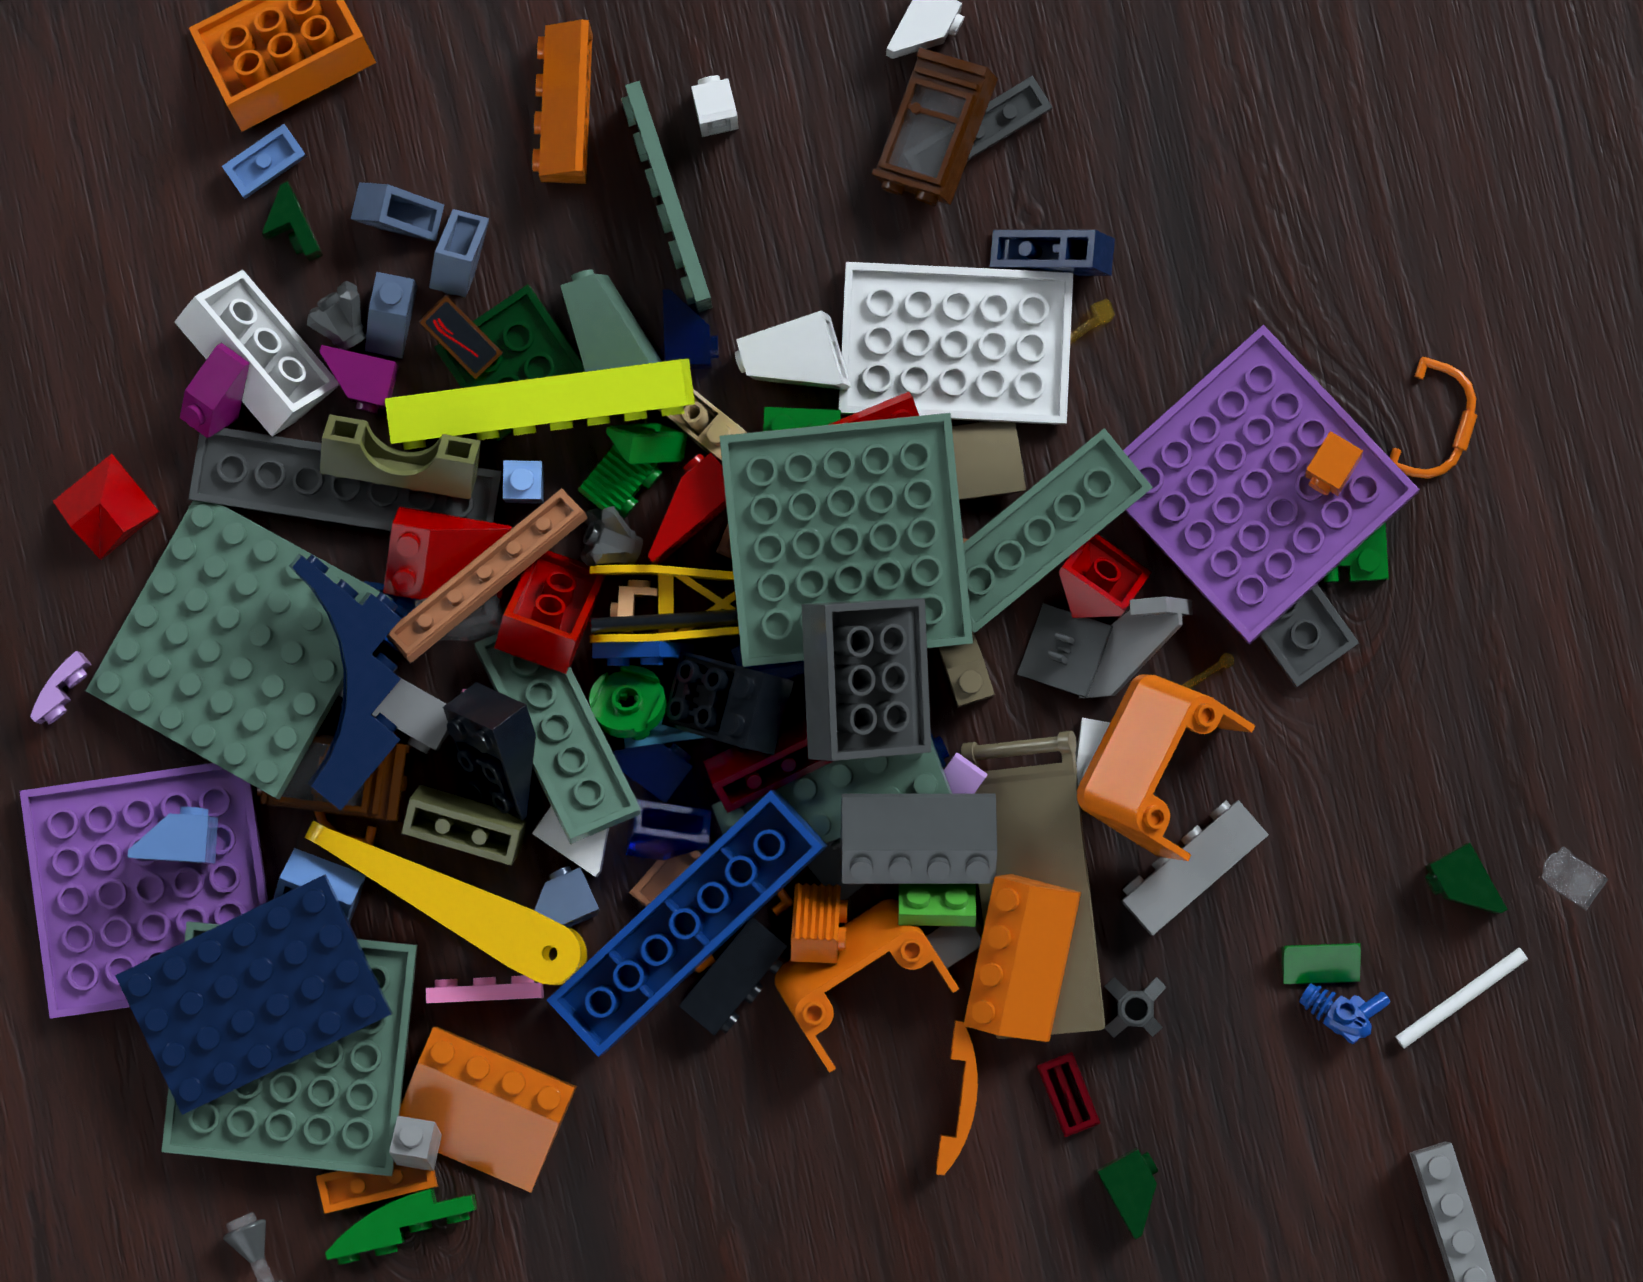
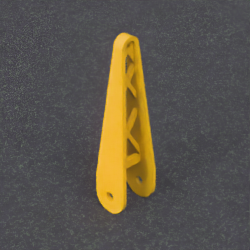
(666, 600)
(488, 921)

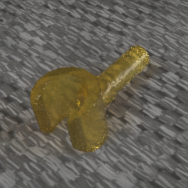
(1103, 314)

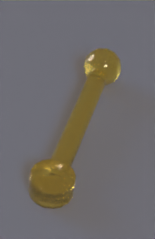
(1226, 660)

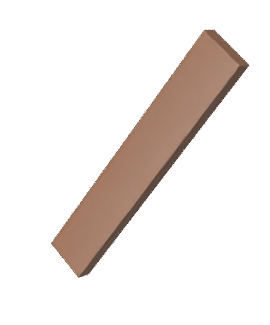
(486, 575)

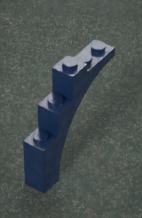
(359, 627)

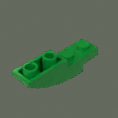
(384, 1226)

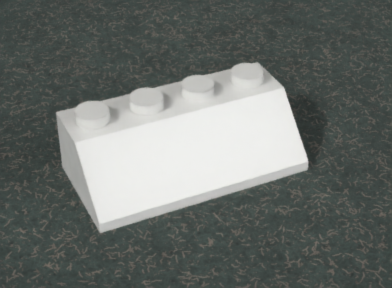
(283, 371)

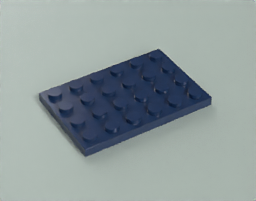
(253, 994)

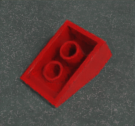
(693, 506)
(432, 549)
(549, 611)

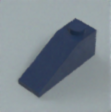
(1053, 250)

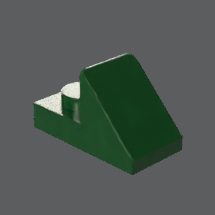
(288, 214)

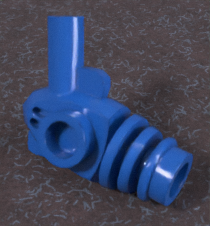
(1343, 1015)

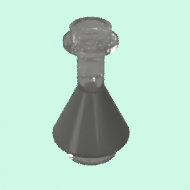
(248, 1239)

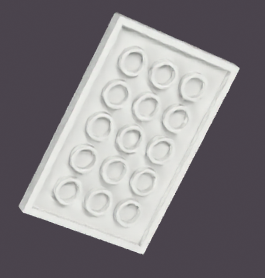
(958, 341)

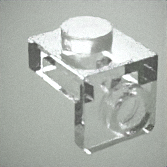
(1573, 878)

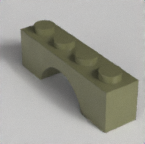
(355, 453)

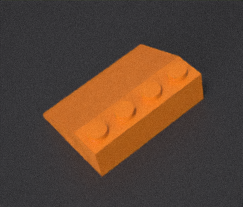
(279, 53)
(487, 1107)

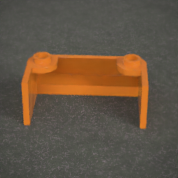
(1136, 753)
(867, 939)

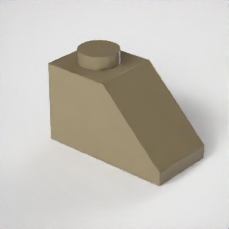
(966, 673)

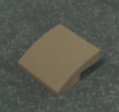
(987, 460)

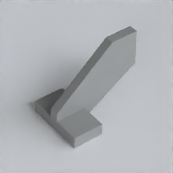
(1136, 640)

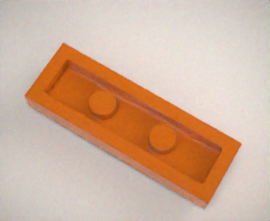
(350, 1189)

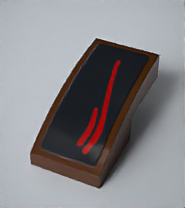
(460, 337)

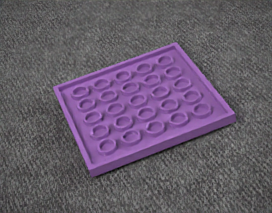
(1235, 489)
(117, 911)

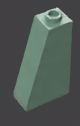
(604, 324)

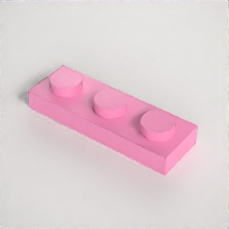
(484, 989)

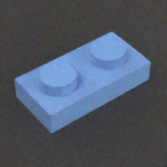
(264, 161)

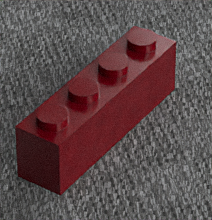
(746, 774)

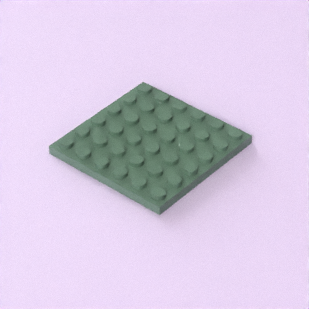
(844, 520)
(229, 649)
(324, 1108)

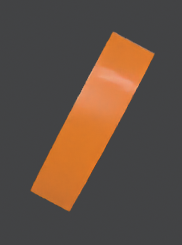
(951, 1146)

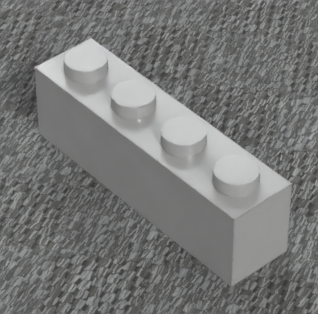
(416, 715)
(1180, 882)
(1451, 1214)

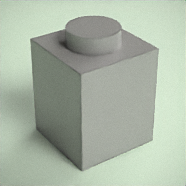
(415, 1143)

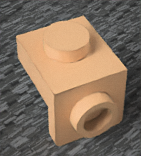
(627, 596)

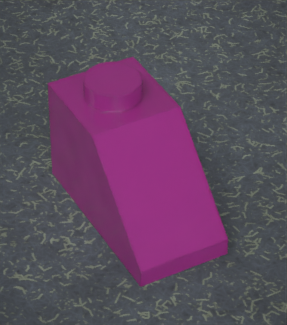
(362, 377)
(215, 392)

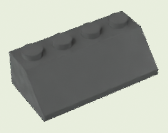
(918, 838)

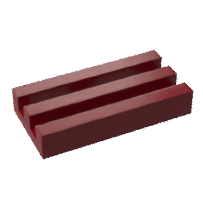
(1056, 1064)

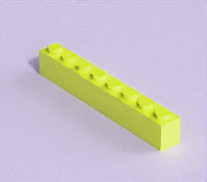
(541, 401)

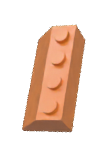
(564, 102)
(1022, 958)

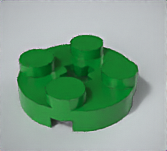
(631, 721)

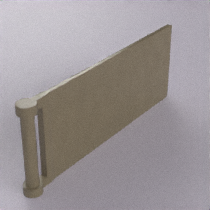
(1044, 841)

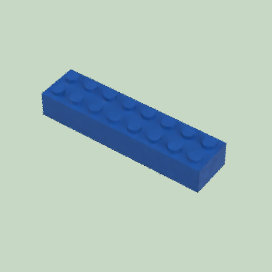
(687, 922)

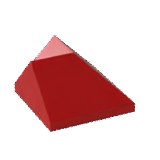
(105, 507)
(1101, 579)

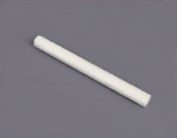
(1461, 998)

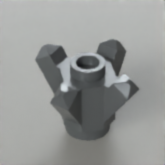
(339, 317)
(609, 539)
(1134, 1007)

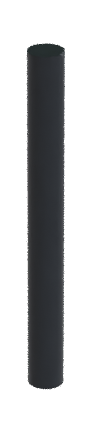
(663, 621)

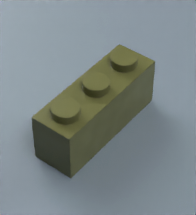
(464, 825)

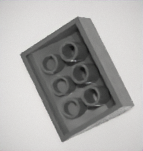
(866, 679)

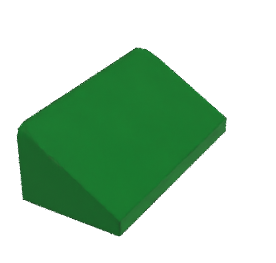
(648, 442)
(1321, 963)

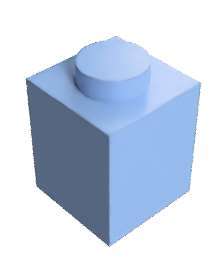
(523, 481)

